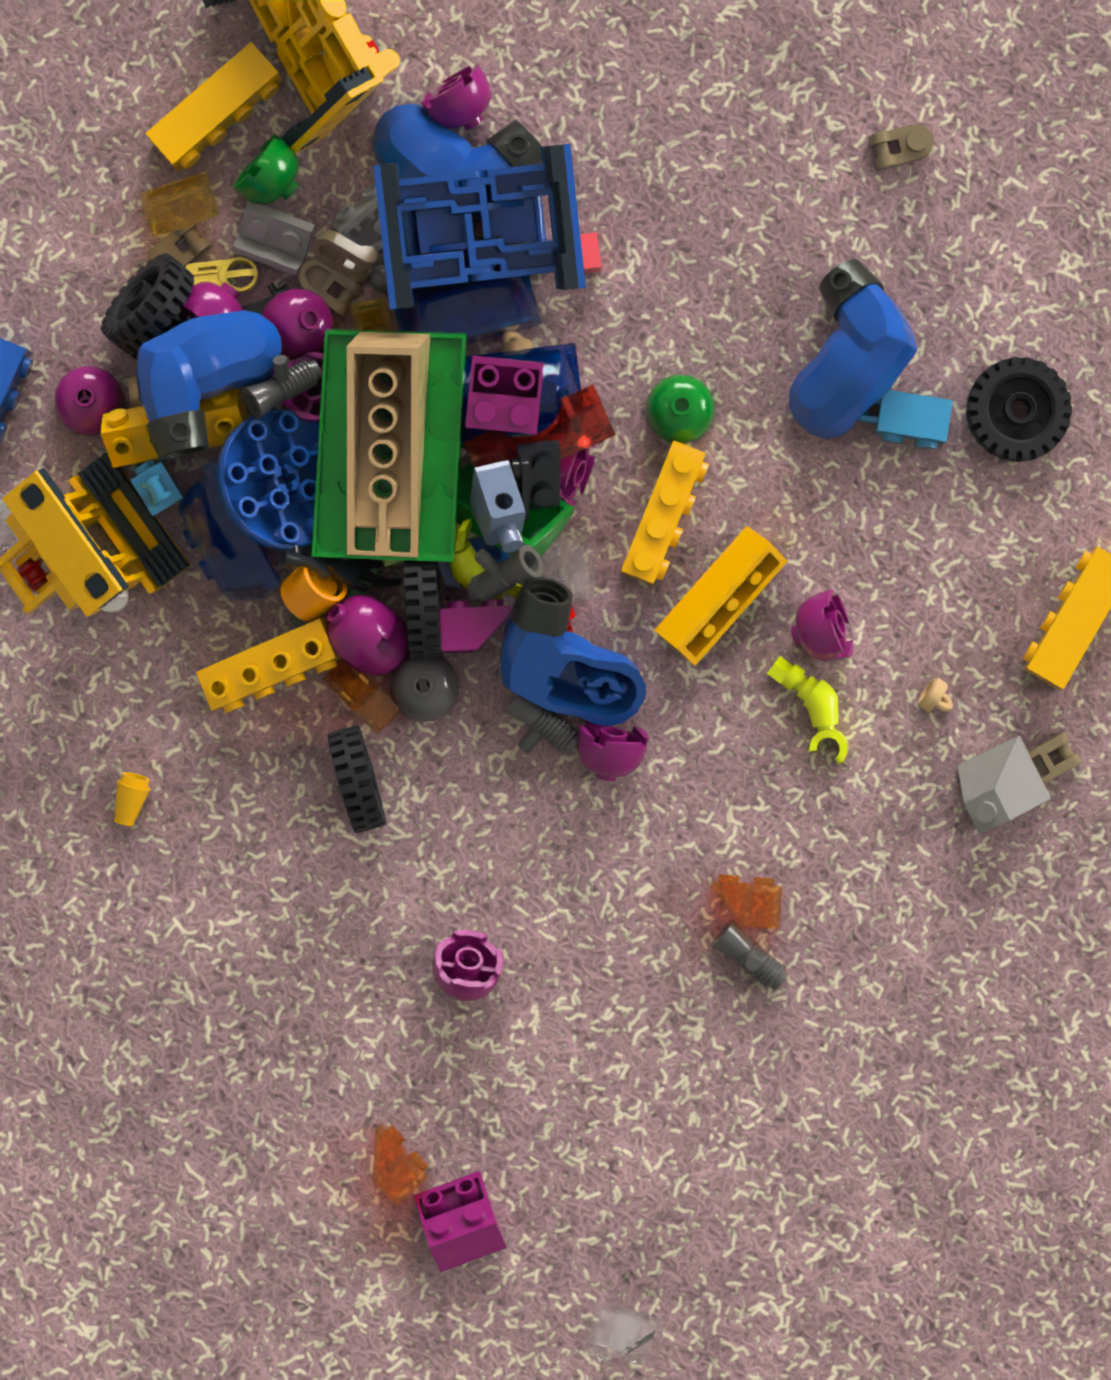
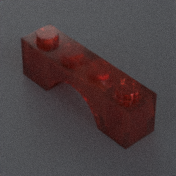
(577, 426)

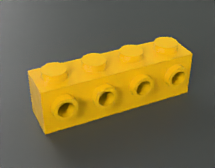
(215, 107)
(130, 442)
(660, 520)
(719, 595)
(1074, 623)
(268, 665)

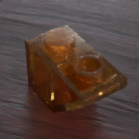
(362, 696)
(750, 903)
(394, 1167)

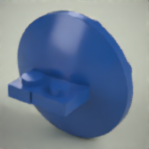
(270, 479)

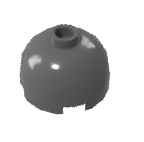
(426, 703)

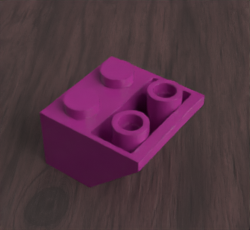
(504, 394)
(471, 628)
(459, 1221)

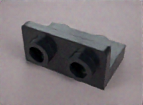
(537, 474)

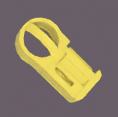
(219, 272)

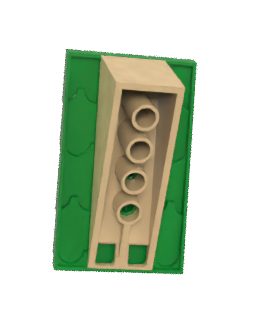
(389, 445)

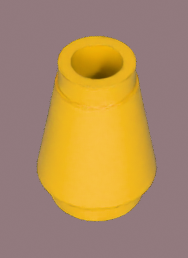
(130, 797)

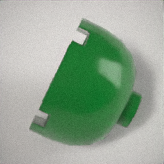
(269, 173)
(680, 409)

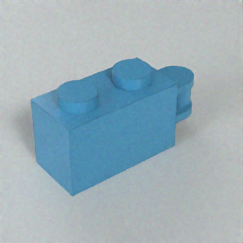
(911, 418)
(156, 486)

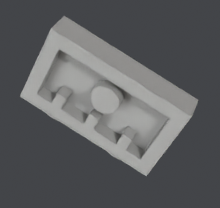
(361, 221)
(273, 238)

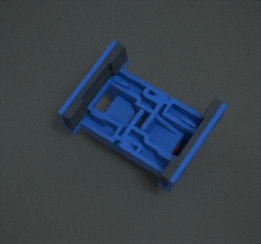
(411, 233)

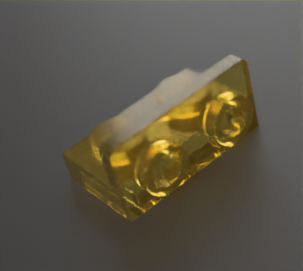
(179, 203)

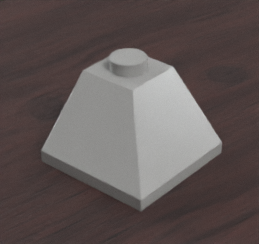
(1000, 785)

